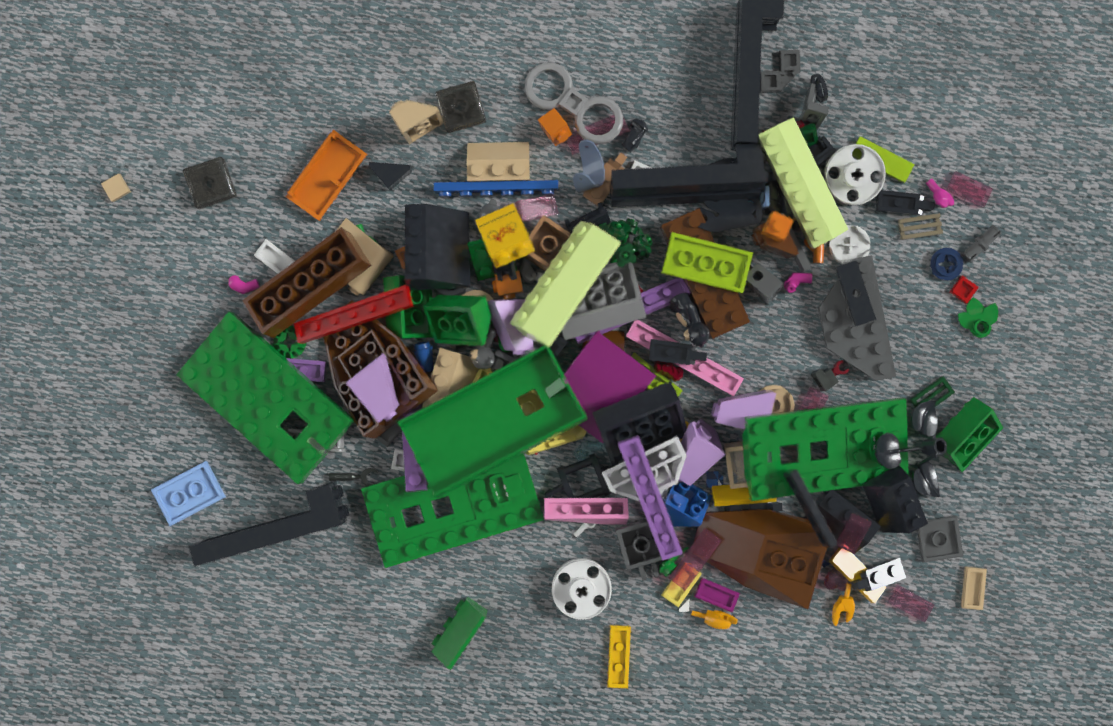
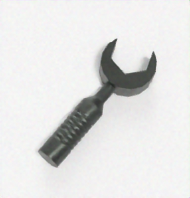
(350, 476)

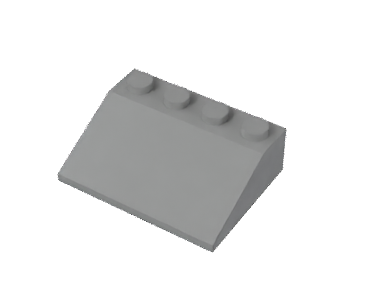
(608, 303)

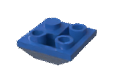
(686, 504)

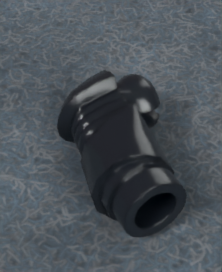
(634, 137)
(773, 199)

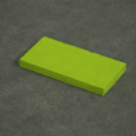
(707, 263)

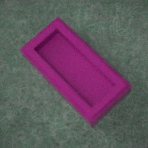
(716, 594)

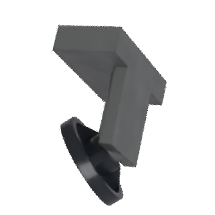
(812, 111)

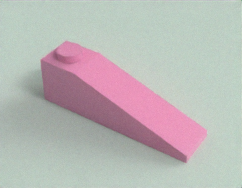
(587, 510)

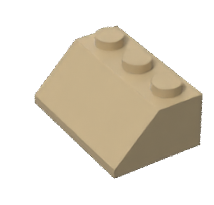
(415, 119)
(498, 162)
(450, 374)

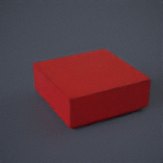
(963, 289)

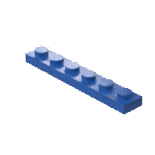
(506, 188)

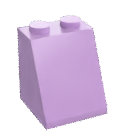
(734, 409)

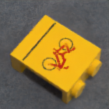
(504, 235)

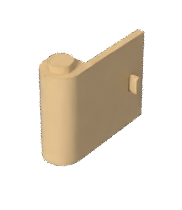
(375, 253)

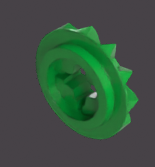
(296, 348)

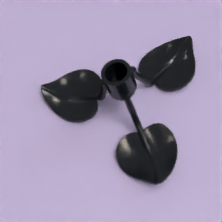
(888, 452)

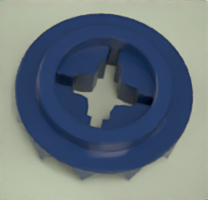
(951, 256)

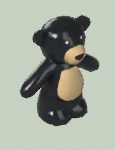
(688, 316)

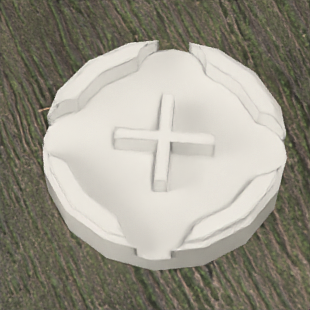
(850, 245)

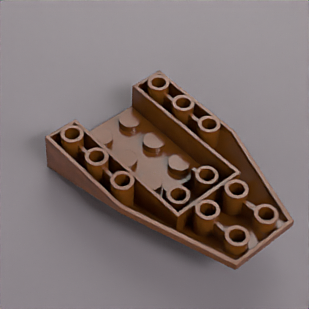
(355, 349)
(767, 552)

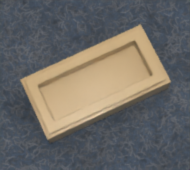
(973, 588)

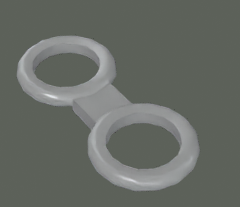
(573, 103)

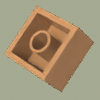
(547, 242)

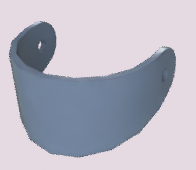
(593, 168)

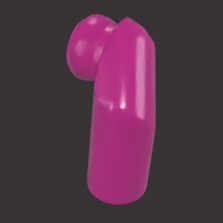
(795, 279)
(242, 287)

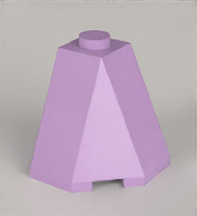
(501, 315)
(376, 389)
(702, 450)

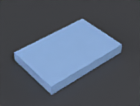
(188, 493)

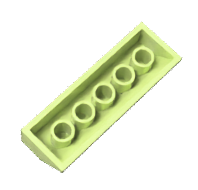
(802, 183)
(564, 283)

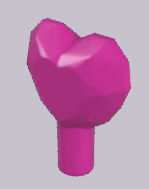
(940, 195)

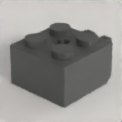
(633, 555)

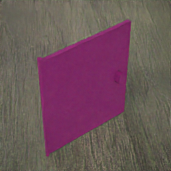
(603, 377)

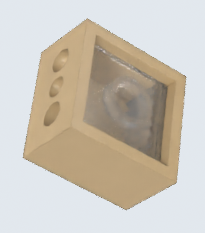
(735, 464)

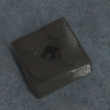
(467, 95)
(221, 189)

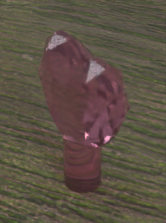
(835, 579)

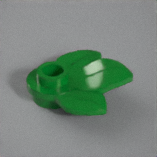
(977, 314)
(669, 565)

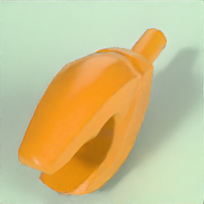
(844, 603)
(716, 619)

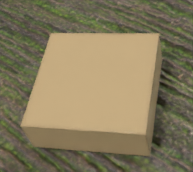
(115, 187)

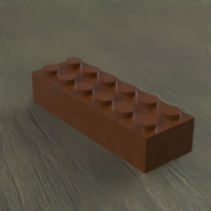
(306, 283)
(717, 307)

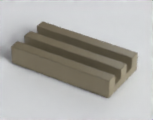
(937, 224)

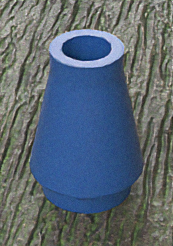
(424, 354)

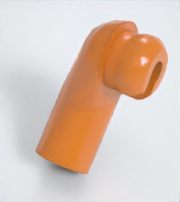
(818, 252)

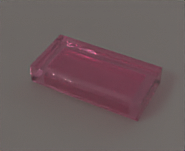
(969, 189)
(536, 207)
(853, 533)
(911, 603)

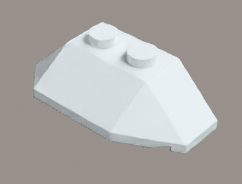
(665, 462)

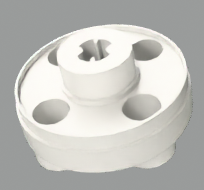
(846, 164)
(594, 585)

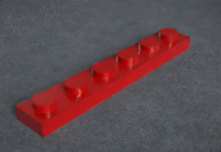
(353, 314)

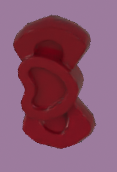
(668, 370)

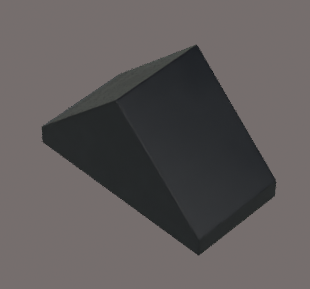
(390, 173)

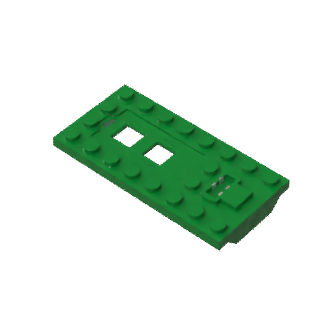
(850, 439)
(481, 509)

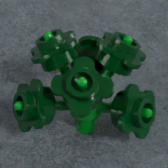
(627, 252)

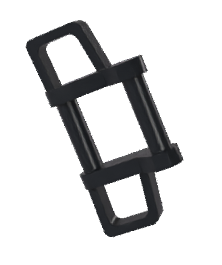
(563, 471)

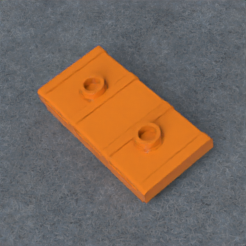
(326, 175)

